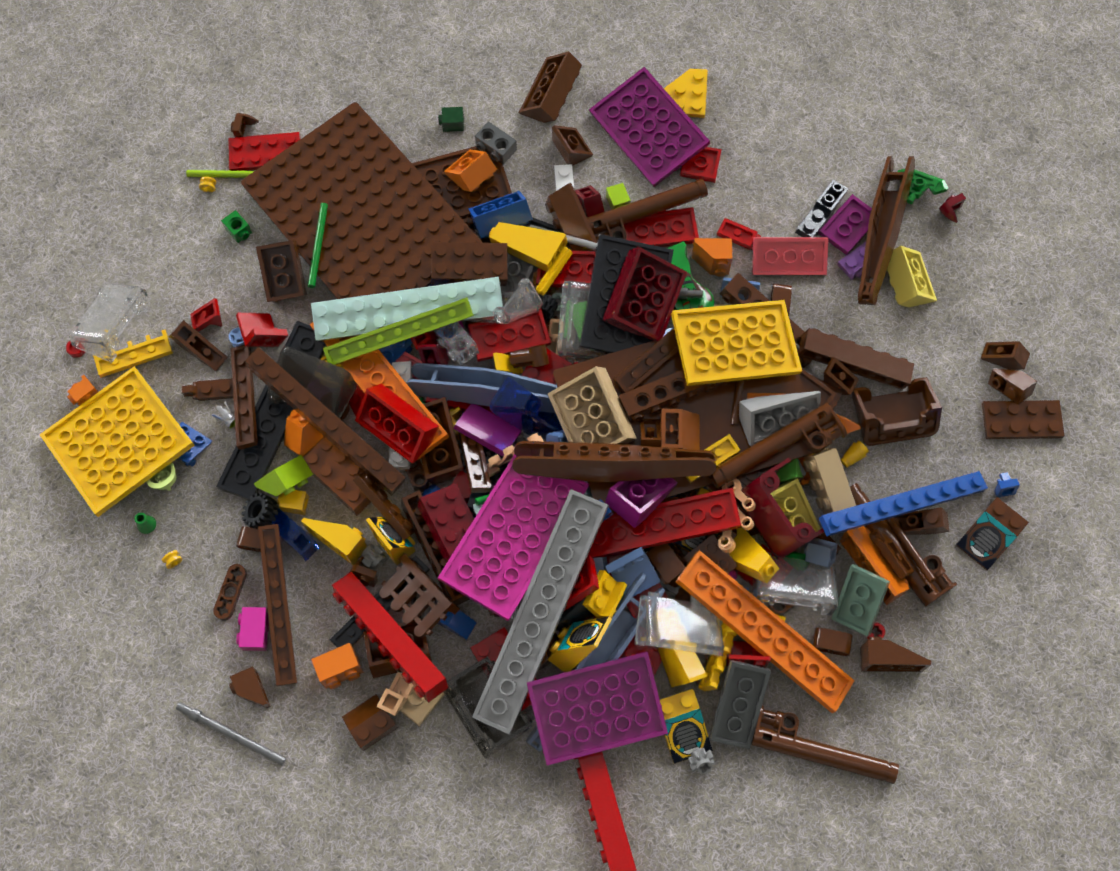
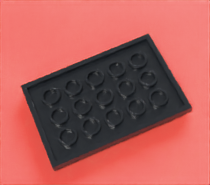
(607, 265)

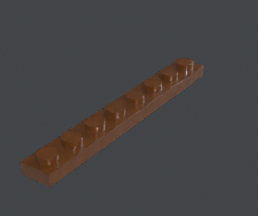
(277, 605)

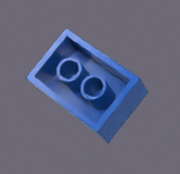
(506, 209)

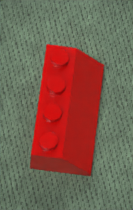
(396, 422)

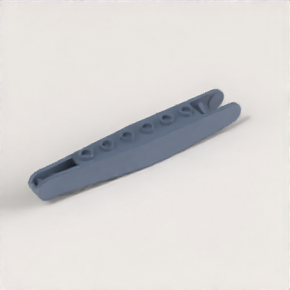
(471, 384)
(613, 643)

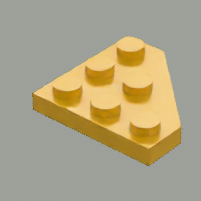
(690, 92)

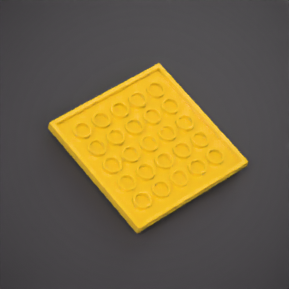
(116, 441)

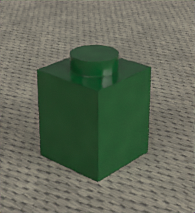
(452, 119)

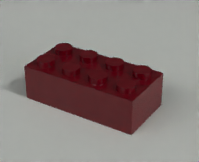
(446, 517)

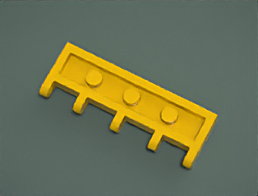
(135, 355)
(717, 663)

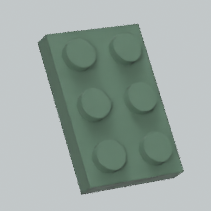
(860, 600)

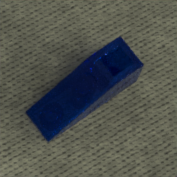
(295, 536)

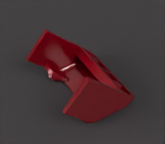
(770, 519)

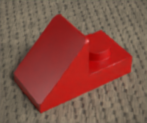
(206, 315)

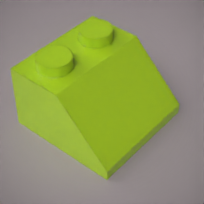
(285, 477)

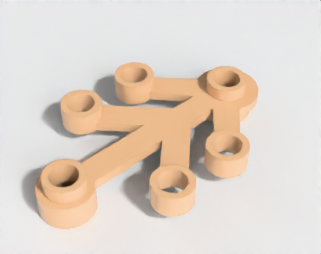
(495, 461)
(730, 546)

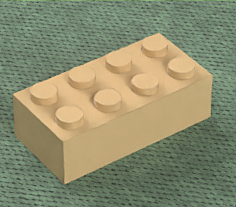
(829, 481)

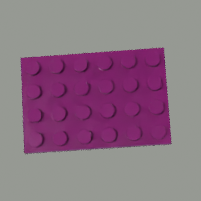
(649, 126)
(597, 708)

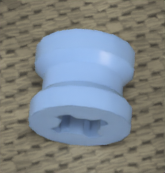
(234, 336)

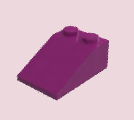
(638, 498)

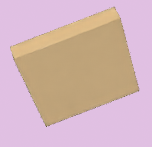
(418, 708)

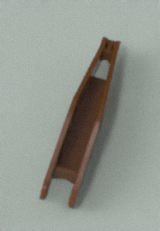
(884, 229)
(609, 461)

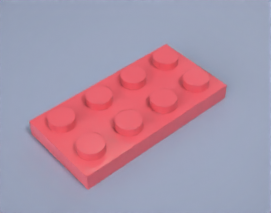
(790, 255)

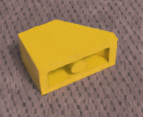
(502, 363)

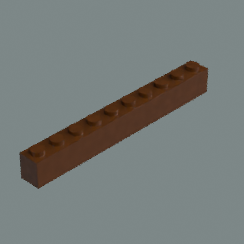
(324, 421)

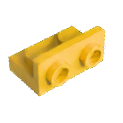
(605, 599)

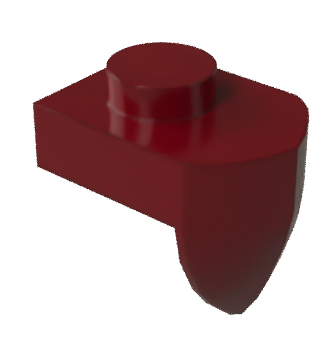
(951, 204)

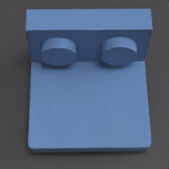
(630, 567)

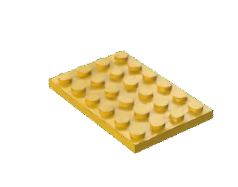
(736, 342)

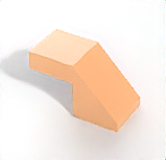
(396, 695)

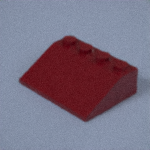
(645, 294)

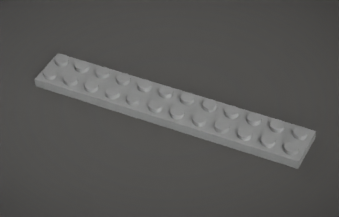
(540, 611)

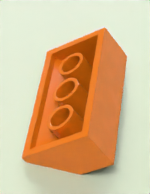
(868, 556)

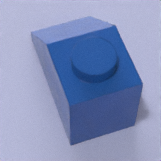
(459, 624)

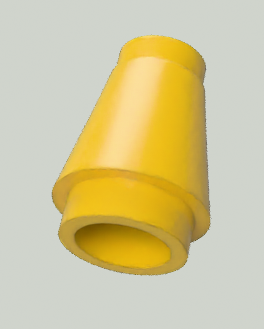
(855, 453)

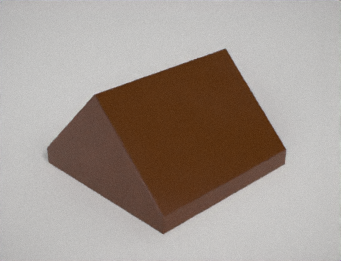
(570, 144)

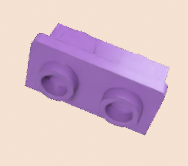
(853, 262)

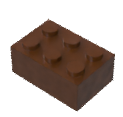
(281, 270)

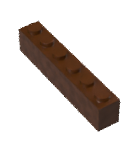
(856, 358)

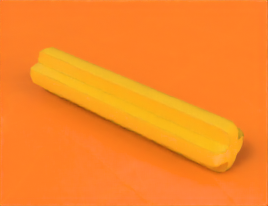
(553, 271)

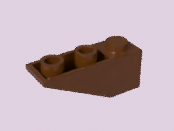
(924, 522)

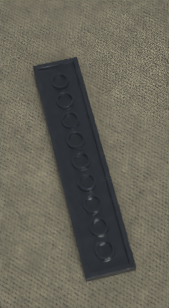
(252, 463)

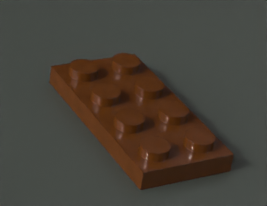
(1023, 421)

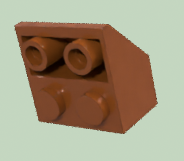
(680, 429)

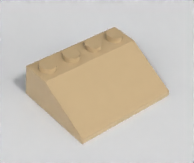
(592, 410)

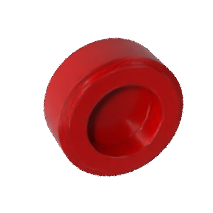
(74, 352)

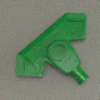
(923, 181)

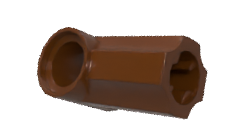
(533, 356)

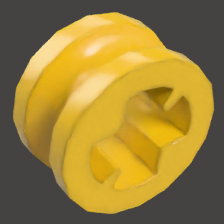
(207, 184)
(172, 559)

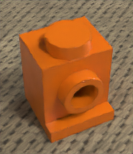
(81, 391)

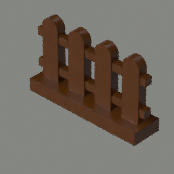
(425, 600)

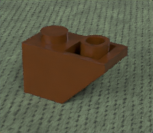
(1012, 383)

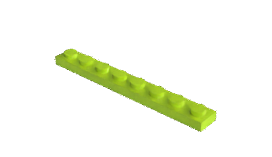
(398, 331)

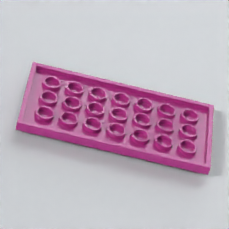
(507, 539)

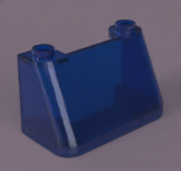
(522, 410)

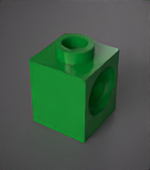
(233, 221)

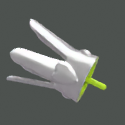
(229, 418)

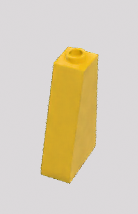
(530, 244)
(752, 557)
(681, 666)

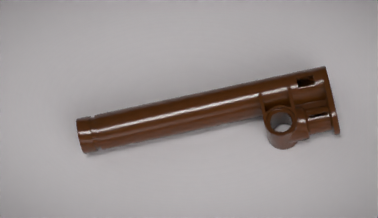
(614, 219)
(804, 429)
(917, 579)
(786, 742)

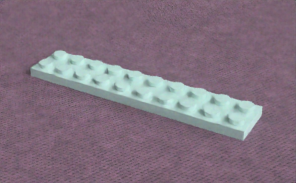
(370, 312)

